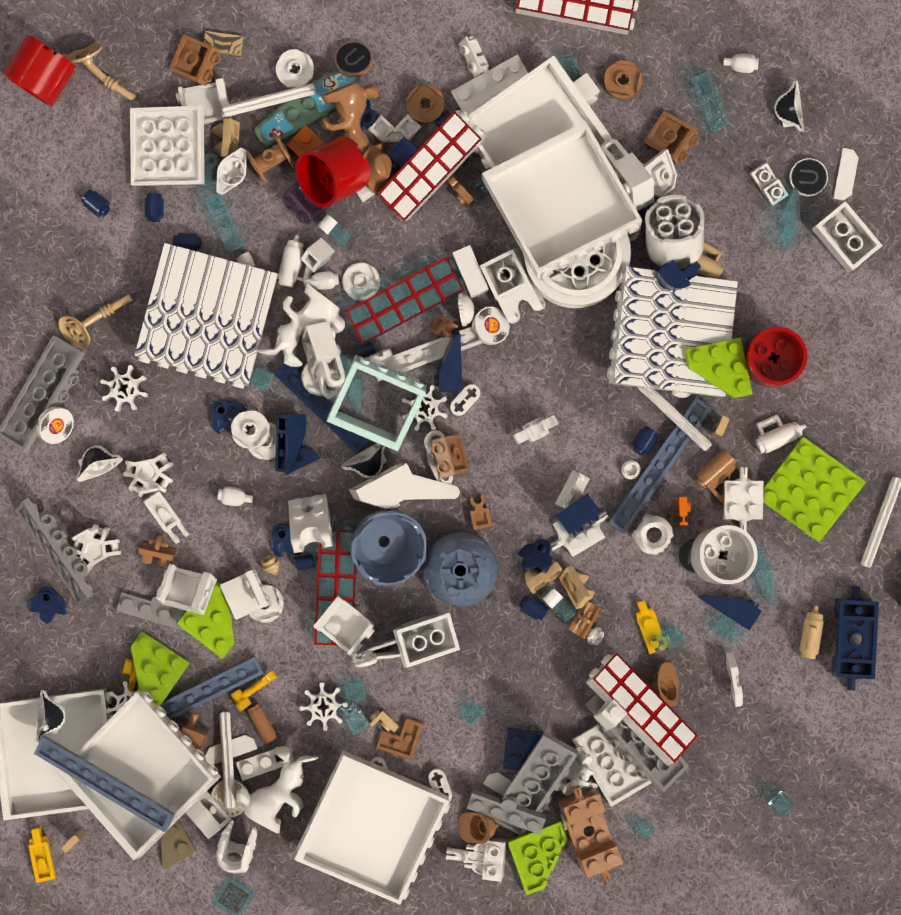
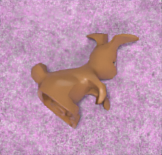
(351, 105)

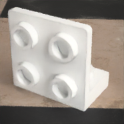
(245, 594)

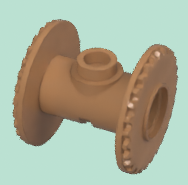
(270, 158)

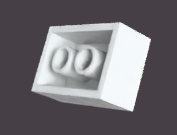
(846, 237)

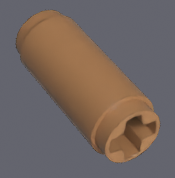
(262, 723)

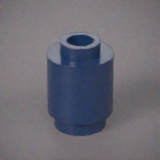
(95, 203)
(154, 207)
(188, 241)
(644, 440)
(533, 607)

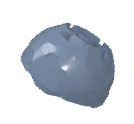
(456, 550)
(395, 560)

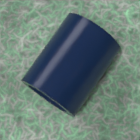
(442, 118)
(365, 350)
(304, 562)

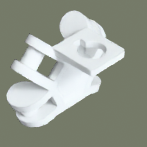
(147, 473)
(94, 549)
(578, 774)

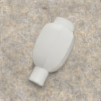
(742, 62)
(322, 280)
(233, 496)

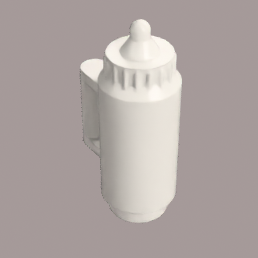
(291, 263)
(777, 437)

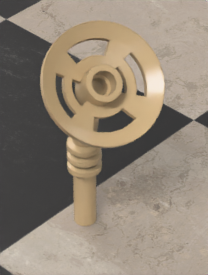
(86, 57)
(80, 327)

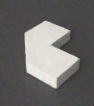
(387, 133)
(733, 671)

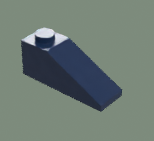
(450, 367)
(289, 437)
(738, 610)

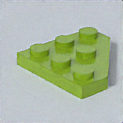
(722, 366)
(213, 627)
(156, 667)
(537, 855)

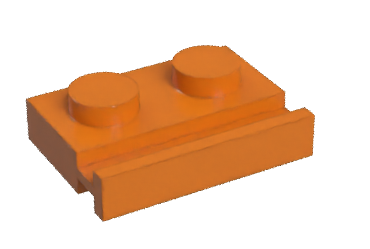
(304, 141)
(682, 506)

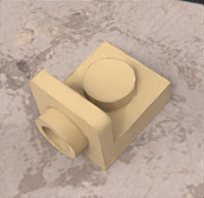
(387, 721)

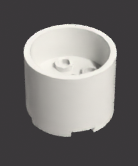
(674, 231)
(739, 555)

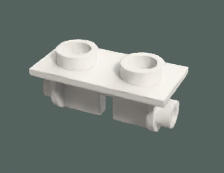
(476, 64)
(572, 490)

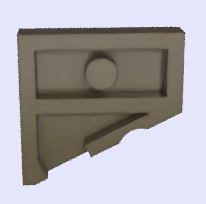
(175, 845)

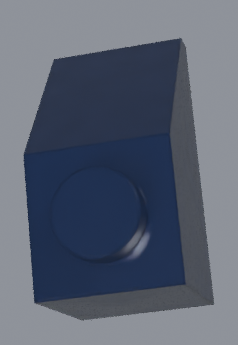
(402, 153)

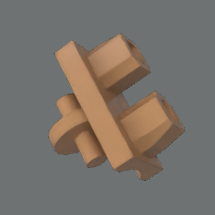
(159, 549)
(584, 619)

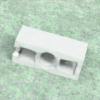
(470, 271)

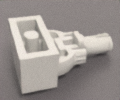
(484, 858)

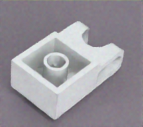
(631, 173)
(512, 288)
(323, 357)
(309, 522)

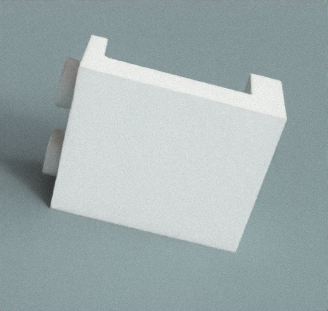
(211, 96)
(186, 589)
(345, 625)

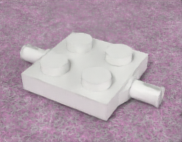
(743, 499)
(586, 539)

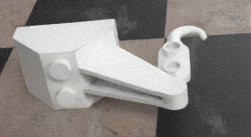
(400, 484)
(416, 642)

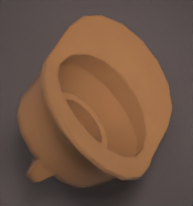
(380, 169)
(667, 684)
(476, 827)

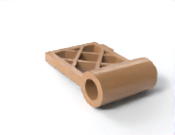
(716, 471)

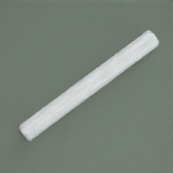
(268, 100)
(676, 417)
(881, 522)
(227, 760)

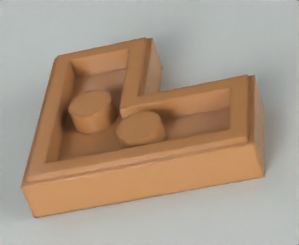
(402, 744)

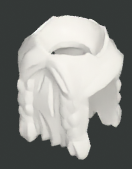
(641, 539)
(226, 846)

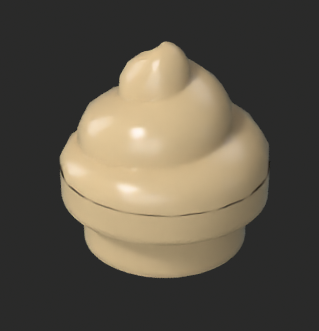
(270, 564)

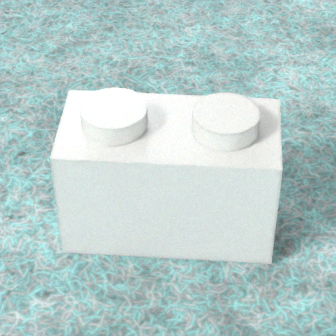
(208, 815)

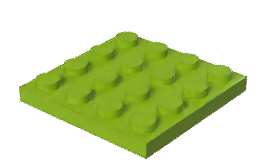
(811, 489)

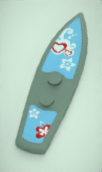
(295, 114)

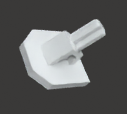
(663, 173)

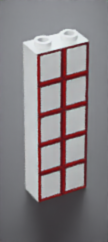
(596, 14)
(432, 164)
(646, 711)

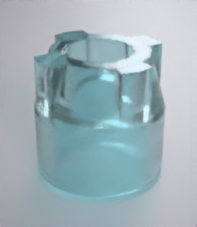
(644, 829)

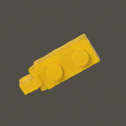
(648, 625)
(41, 856)

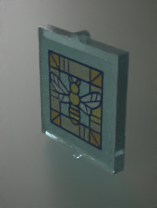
(233, 897)

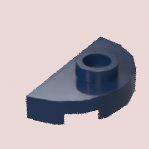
(305, 457)

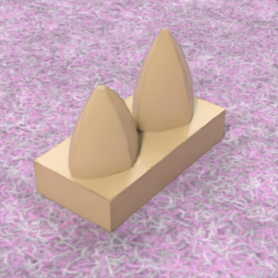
(229, 133)
(536, 580)
(574, 586)

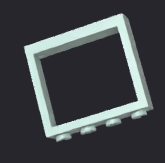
(364, 429)

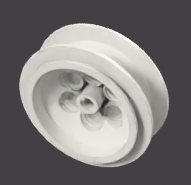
(594, 286)

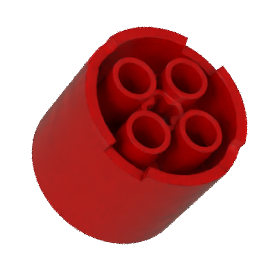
(39, 70)
(332, 171)
(789, 353)

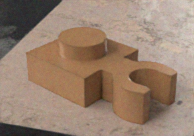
(462, 195)
(443, 327)
(480, 517)

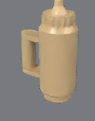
(709, 267)
(811, 634)

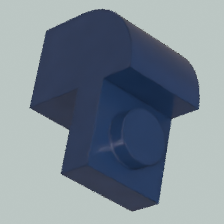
(673, 278)

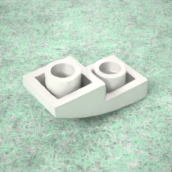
(768, 184)

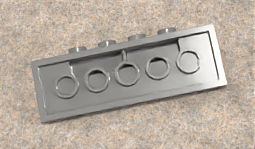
(44, 388)
(56, 549)
(634, 750)
(540, 776)

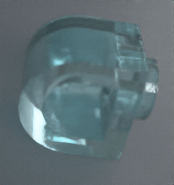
(782, 804)

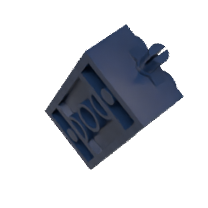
(861, 618)

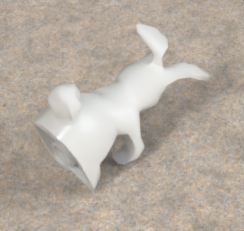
(315, 311)
(267, 801)

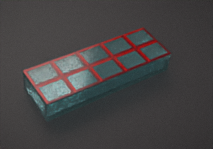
(406, 300)
(334, 576)

